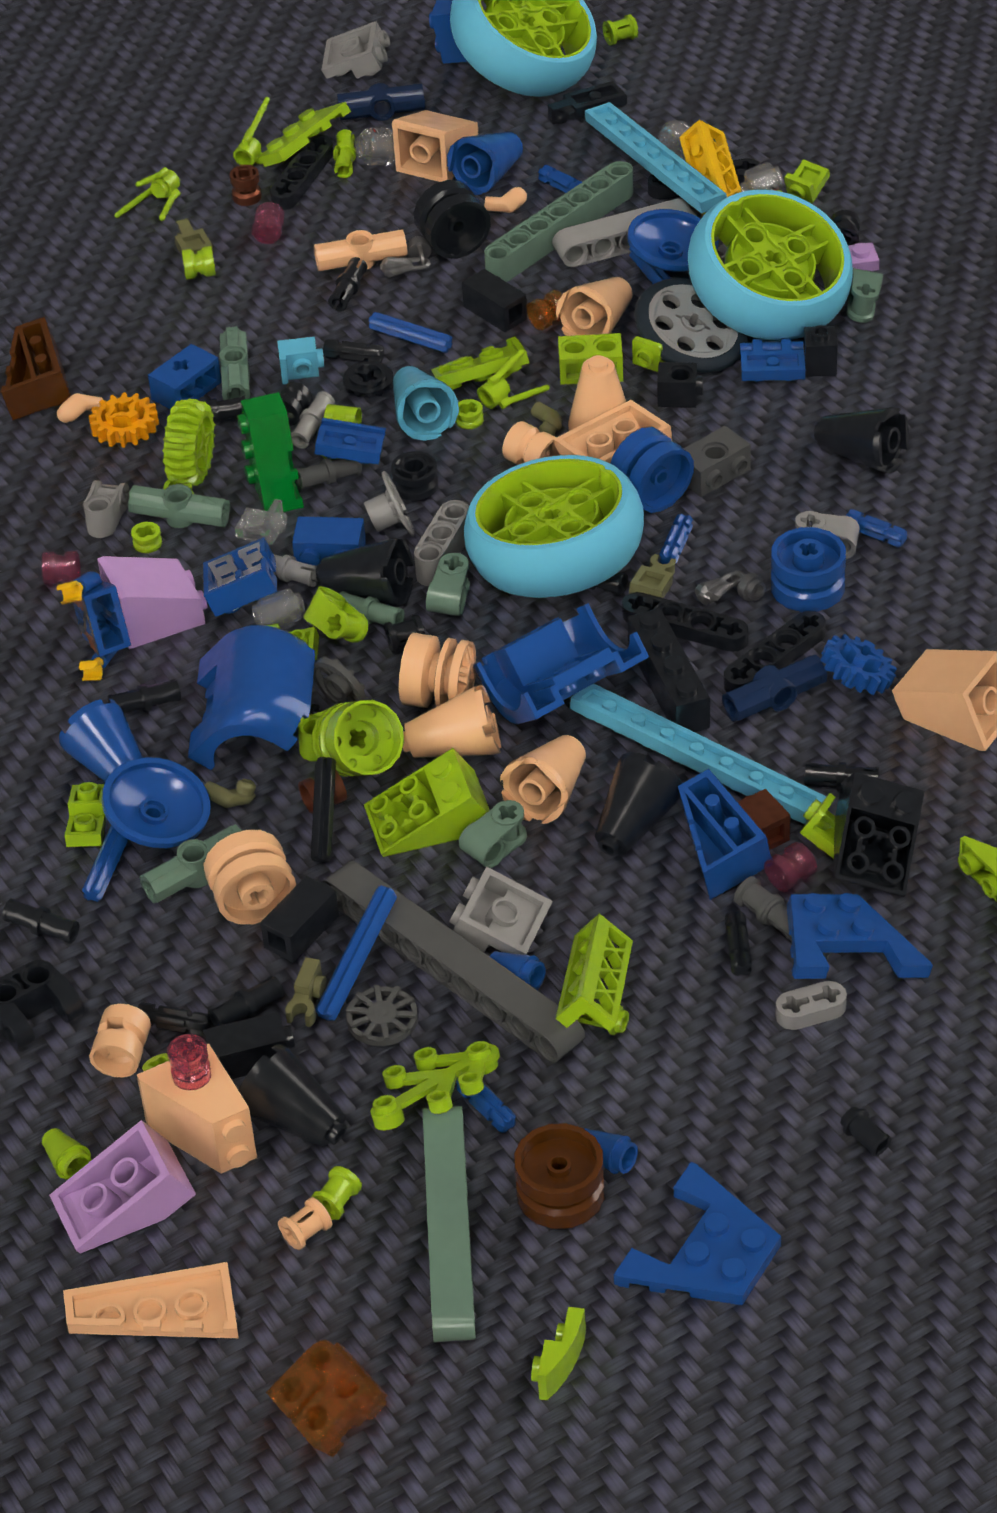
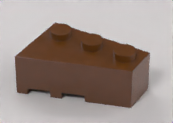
(35, 371)

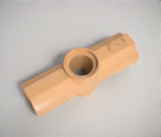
(360, 245)

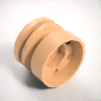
(435, 671)

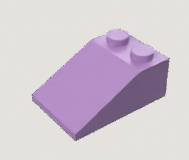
(122, 1189)

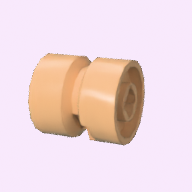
(527, 444)
(120, 1040)

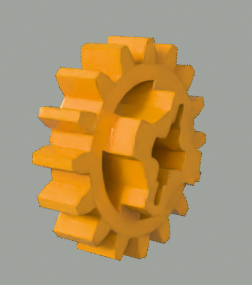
(123, 420)

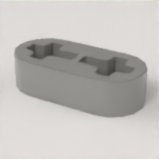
(810, 1005)

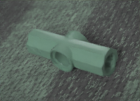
(234, 363)
(179, 506)
(182, 870)

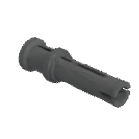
(768, 908)

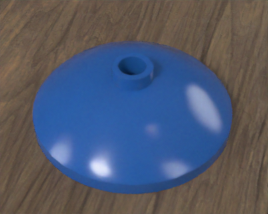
(663, 238)
(160, 790)

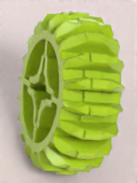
(188, 442)

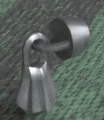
(418, 251)
(749, 587)

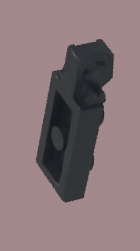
(575, 103)

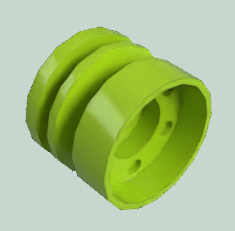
(375, 742)

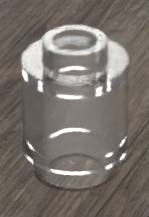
(280, 608)

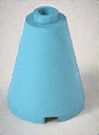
(423, 404)

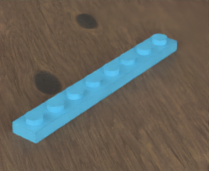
(655, 157)
(691, 749)

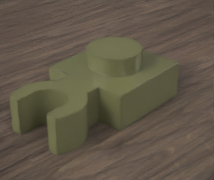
(654, 579)

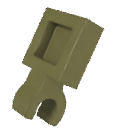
(190, 238)
(308, 988)

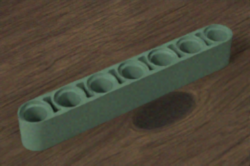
(582, 204)
(448, 1226)

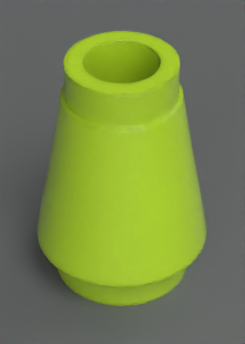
(65, 1153)

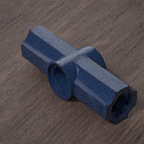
(395, 100)
(774, 688)

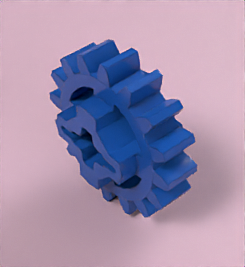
(858, 664)

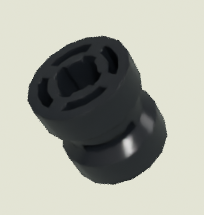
(849, 225)
(296, 399)

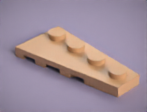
(162, 1304)

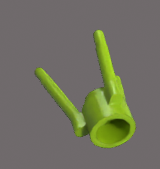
(250, 148)
(163, 185)
(496, 388)

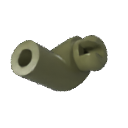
(551, 419)
(230, 798)

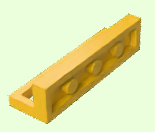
(710, 157)

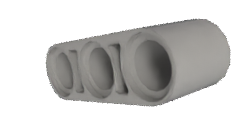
(441, 537)

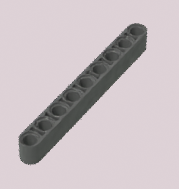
(459, 966)

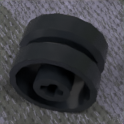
(452, 219)

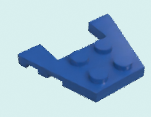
(844, 926)
(721, 1254)

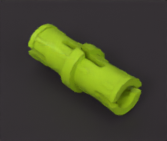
(344, 153)

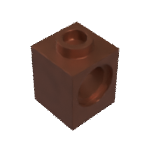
(768, 816)

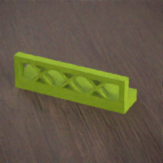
(586, 969)

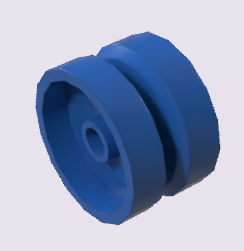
(655, 467)
(808, 569)

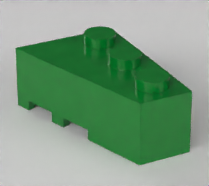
(269, 451)

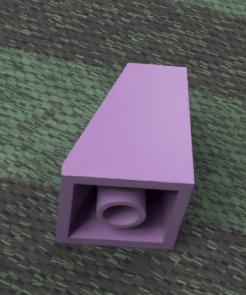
(154, 596)

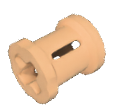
(305, 1223)

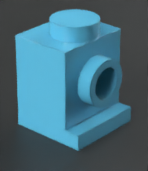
(299, 358)

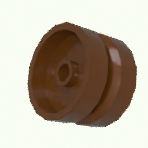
(559, 1175)

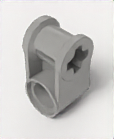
(105, 508)
(842, 526)

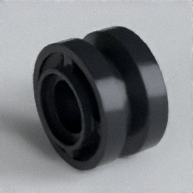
(415, 475)

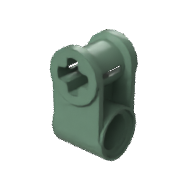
(863, 295)
(449, 586)
(495, 834)

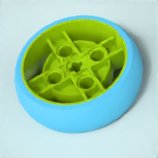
(522, 40)
(769, 264)
(554, 526)

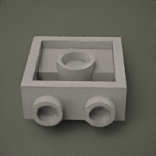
(356, 50)
(500, 913)

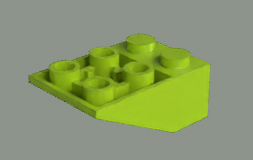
(427, 806)

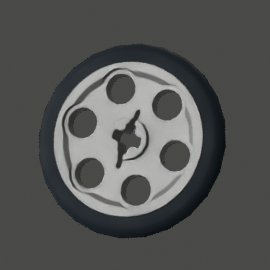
(681, 291)

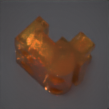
(327, 1395)

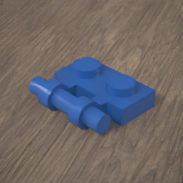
(772, 360)

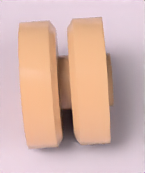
(248, 875)

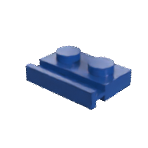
(350, 441)

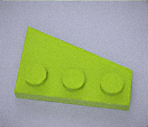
(298, 134)
(482, 367)

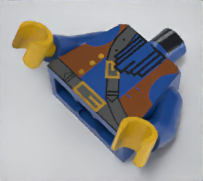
(98, 619)

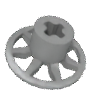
(388, 508)

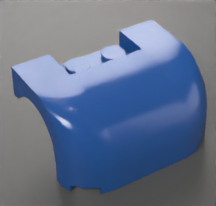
(553, 664)
(255, 687)

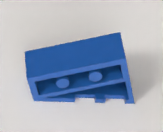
(722, 833)

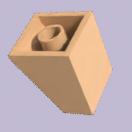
(424, 143)
(952, 695)
(203, 1122)

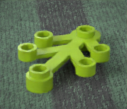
(438, 1084)

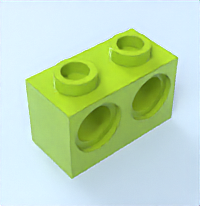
(578, 348)

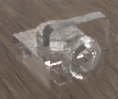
(260, 523)

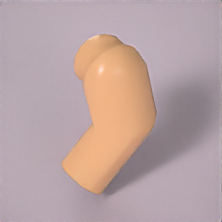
(508, 202)
(76, 406)

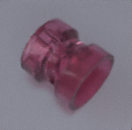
(268, 223)
(59, 568)
(789, 867)
(189, 1062)

